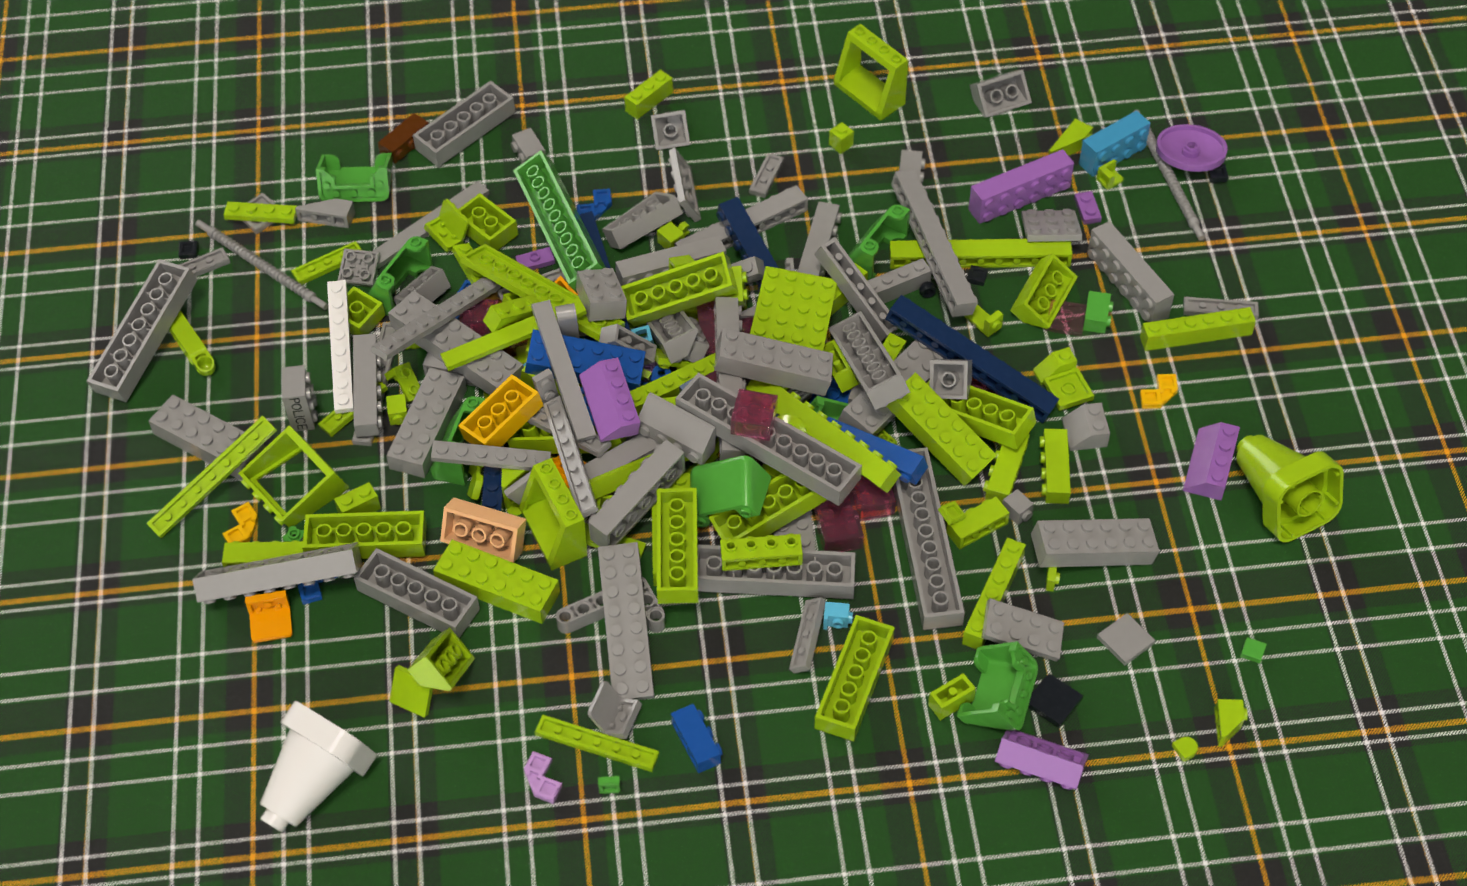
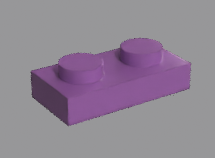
(1087, 207)

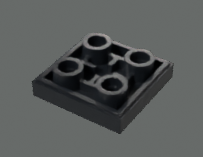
(1054, 700)

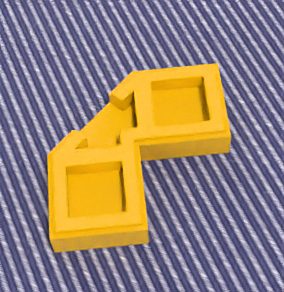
(1157, 398)
(247, 521)

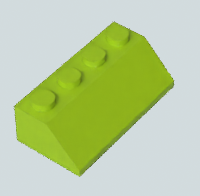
(1047, 281)
(441, 662)

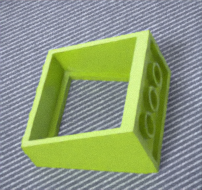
(863, 86)
(279, 451)
(553, 516)

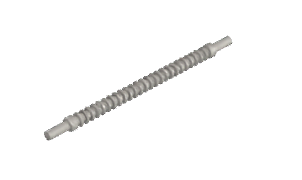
(1178, 193)
(260, 263)

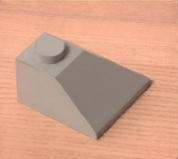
(670, 129)

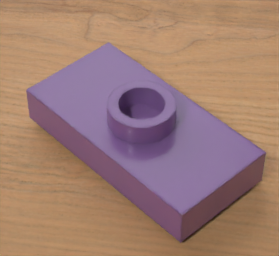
(536, 259)

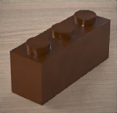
(400, 139)

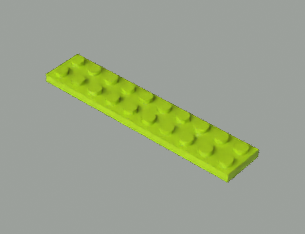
(526, 282)

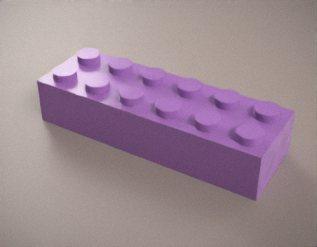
(1021, 186)

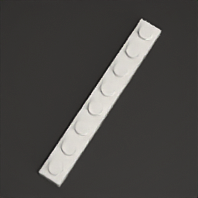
(340, 346)

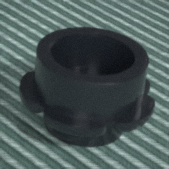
(927, 289)

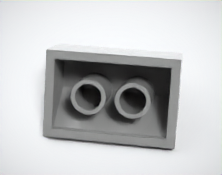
(1001, 93)

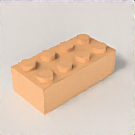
(483, 529)

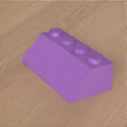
(610, 400)
(1211, 460)
(1041, 758)

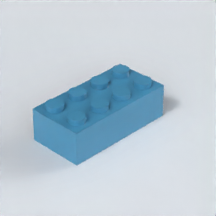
(1114, 142)

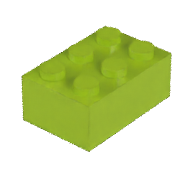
(488, 222)

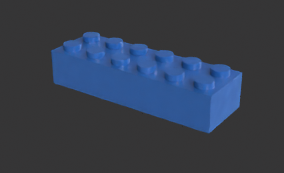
(584, 355)

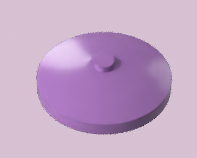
(1191, 147)

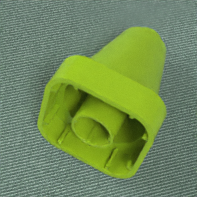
(1294, 488)

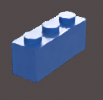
(696, 738)

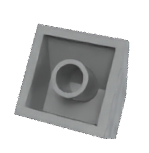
(951, 378)
(1087, 427)

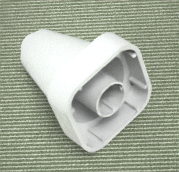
(310, 766)

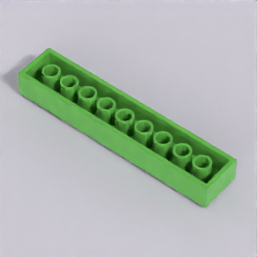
(558, 217)

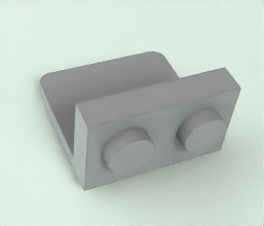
(612, 713)

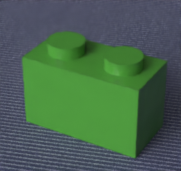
(1097, 312)

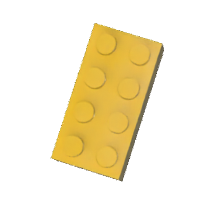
(501, 413)

